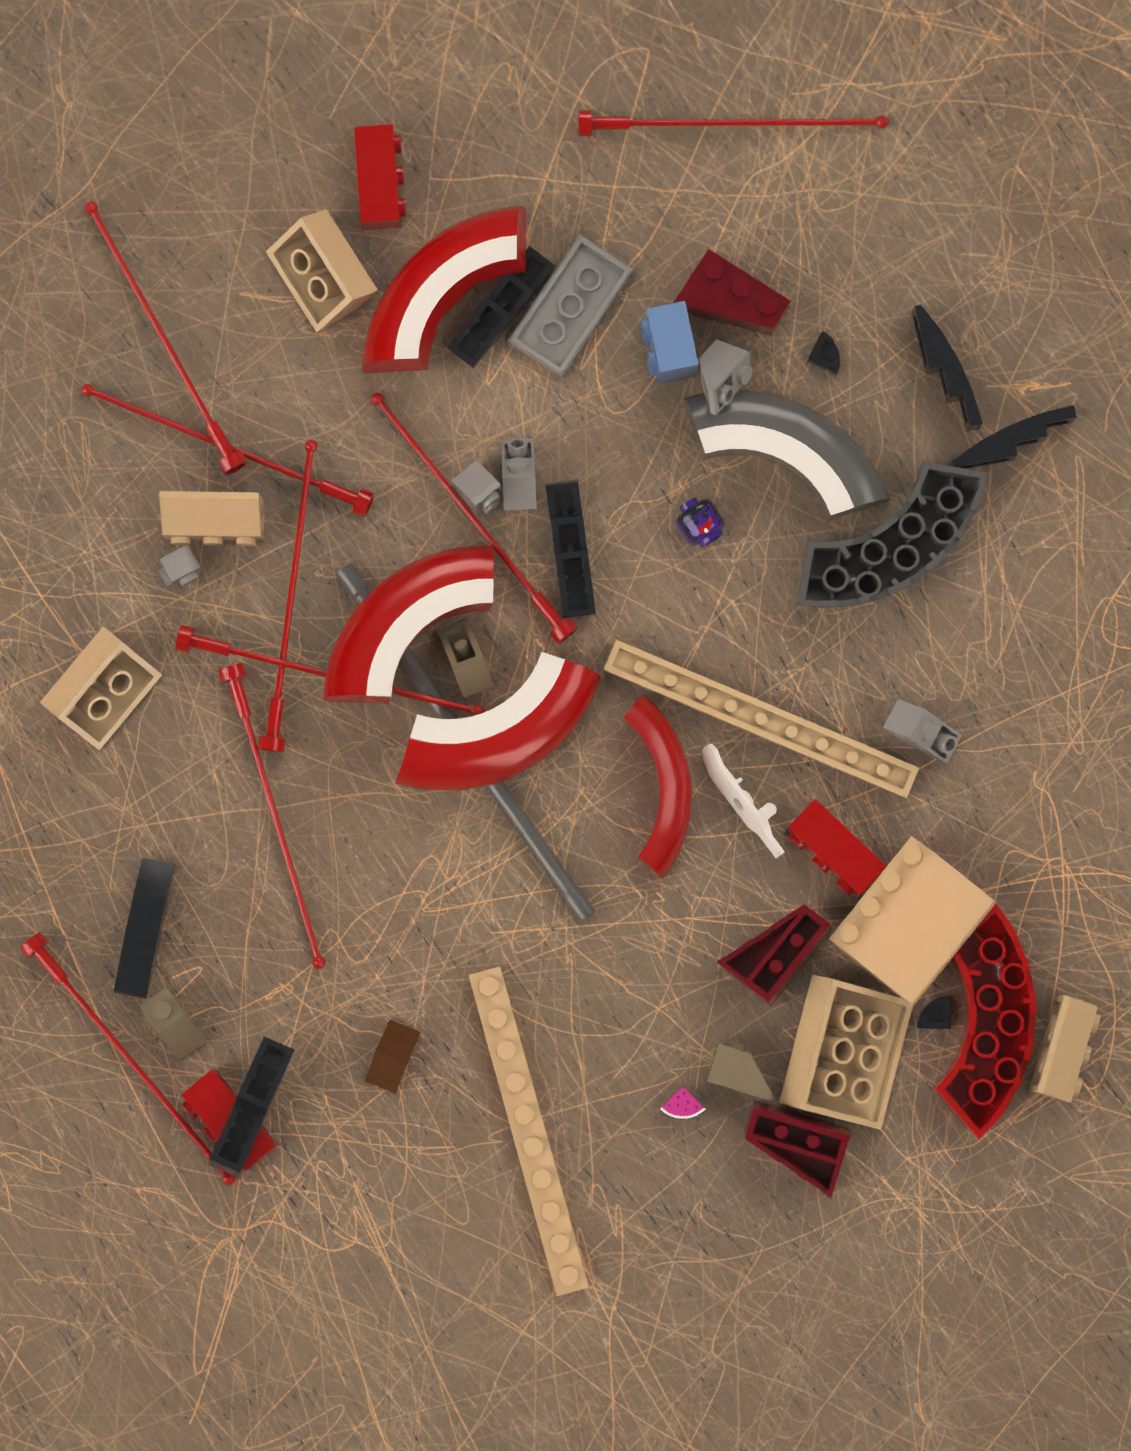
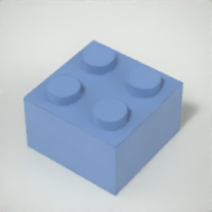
(670, 341)

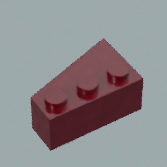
(732, 296)
(778, 954)
(799, 1142)

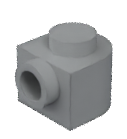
(179, 567)

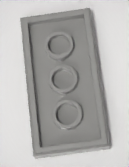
(570, 306)

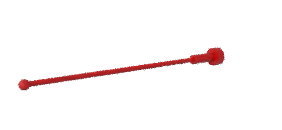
(587, 123)
(231, 460)
(361, 502)
(561, 628)
(186, 639)
(233, 675)
(271, 741)
(35, 947)

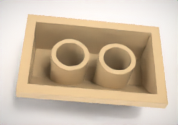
(321, 270)
(212, 517)
(100, 688)
(1064, 1048)

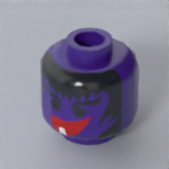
(700, 522)

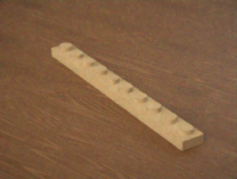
(761, 719)
(528, 1131)

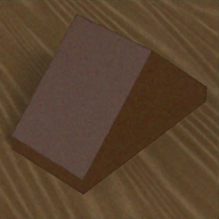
(392, 1056)

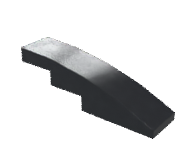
(500, 309)
(941, 358)
(1002, 445)
(570, 548)
(144, 928)

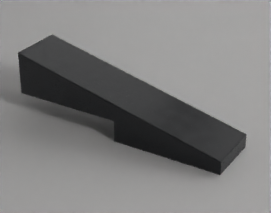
(251, 1107)

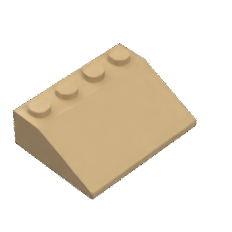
(912, 921)
(846, 1052)

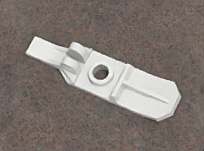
(741, 800)

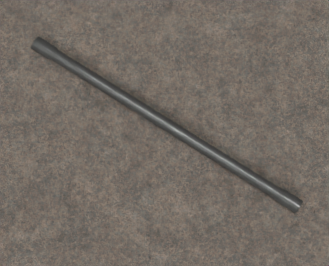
(571, 893)

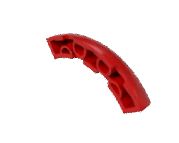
(673, 784)

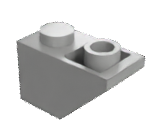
(723, 373)
(518, 474)
(478, 488)
(922, 730)

